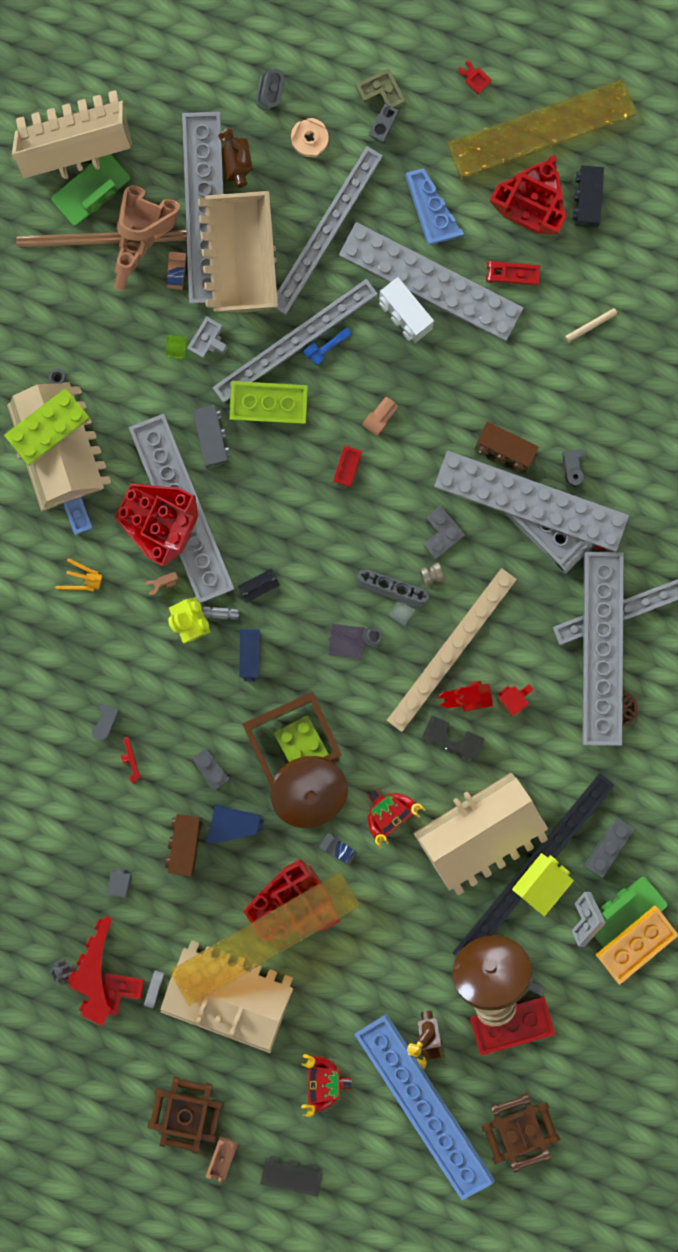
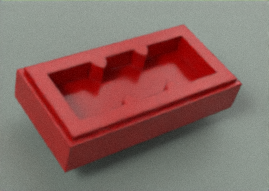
(347, 466)

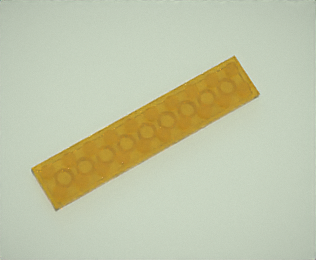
(541, 128)
(264, 938)

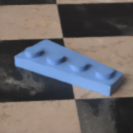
(434, 217)

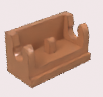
(222, 1159)

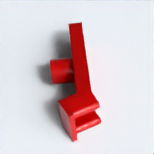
(131, 758)

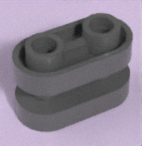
(270, 89)

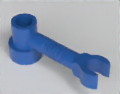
(316, 354)

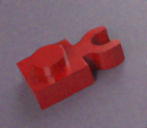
(476, 79)

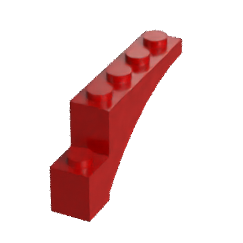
(88, 978)

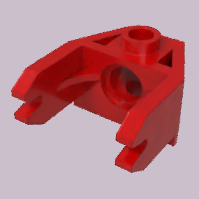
(469, 697)

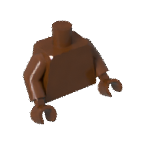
(235, 158)

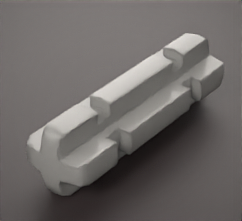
(221, 613)

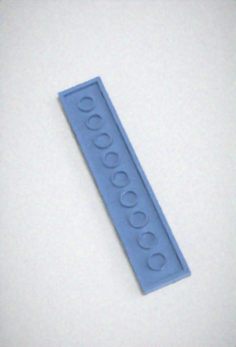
(424, 1107)

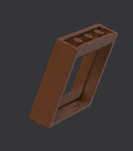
(280, 711)

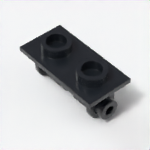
(259, 585)

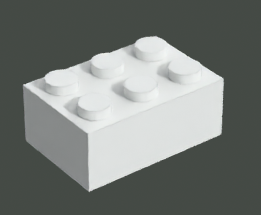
(405, 310)

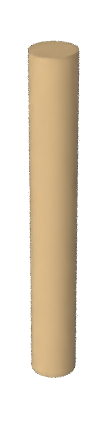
(592, 324)

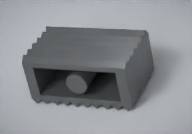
(210, 769)

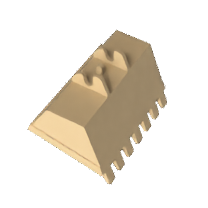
(71, 137)
(241, 1010)

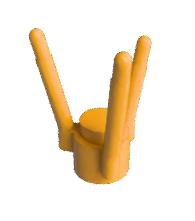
(92, 580)

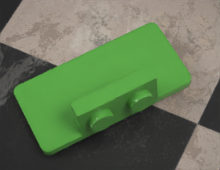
(90, 189)
(627, 909)

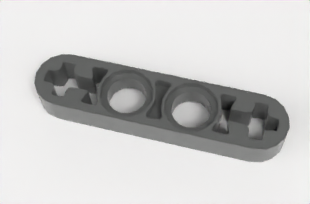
(393, 585)

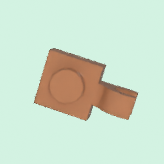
(167, 580)

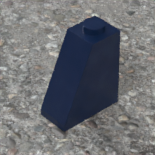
(249, 654)
(233, 824)

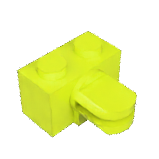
(188, 620)

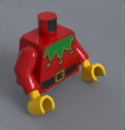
(389, 813)
(323, 1084)

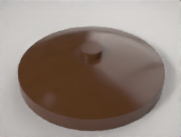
(308, 791)
(492, 973)

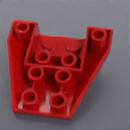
(158, 519)

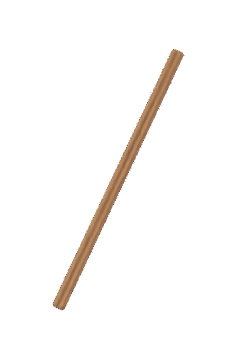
(90, 238)

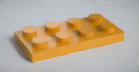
(637, 945)

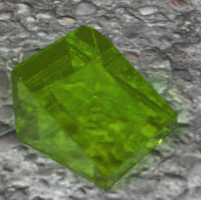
(176, 346)

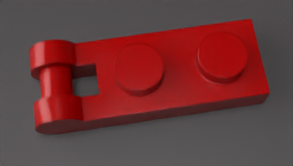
(513, 273)

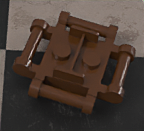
(185, 1115)
(520, 1132)

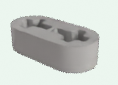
(154, 989)

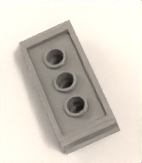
(562, 555)

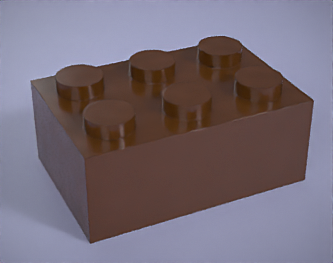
(506, 448)
(183, 844)

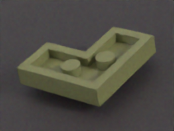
(383, 85)

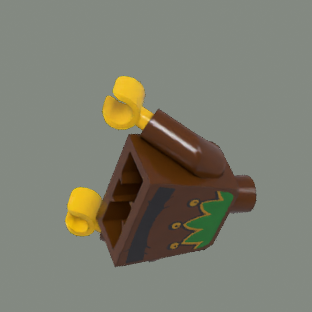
(429, 1040)

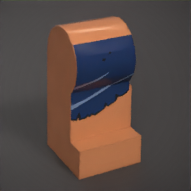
(176, 270)

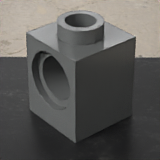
(119, 882)

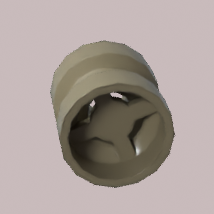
(432, 574)

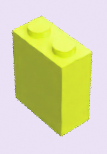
(543, 884)

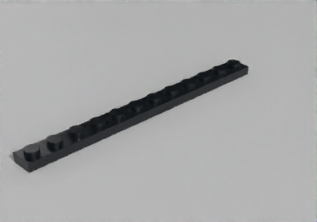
(557, 840)

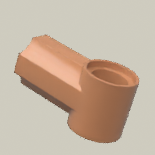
(377, 420)

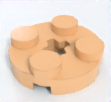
(320, 136)

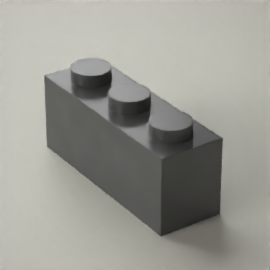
(211, 436)
(608, 847)

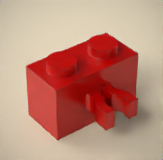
(513, 700)

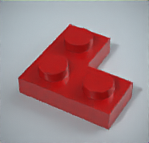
(119, 985)

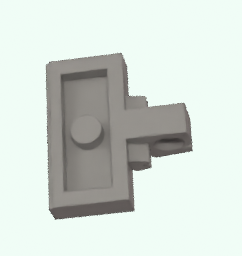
(207, 339)

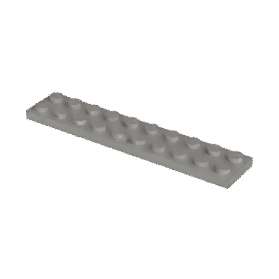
(202, 178)
(431, 282)
(167, 469)
(531, 501)
(602, 648)

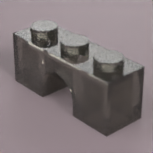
(436, 733)

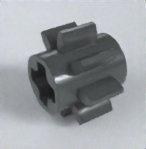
(61, 971)

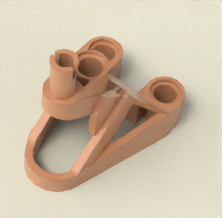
(150, 224)

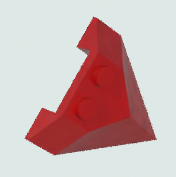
(533, 198)

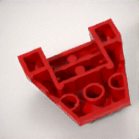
(286, 885)

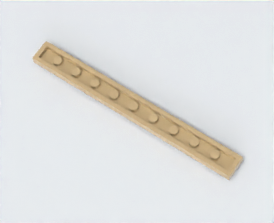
(451, 650)

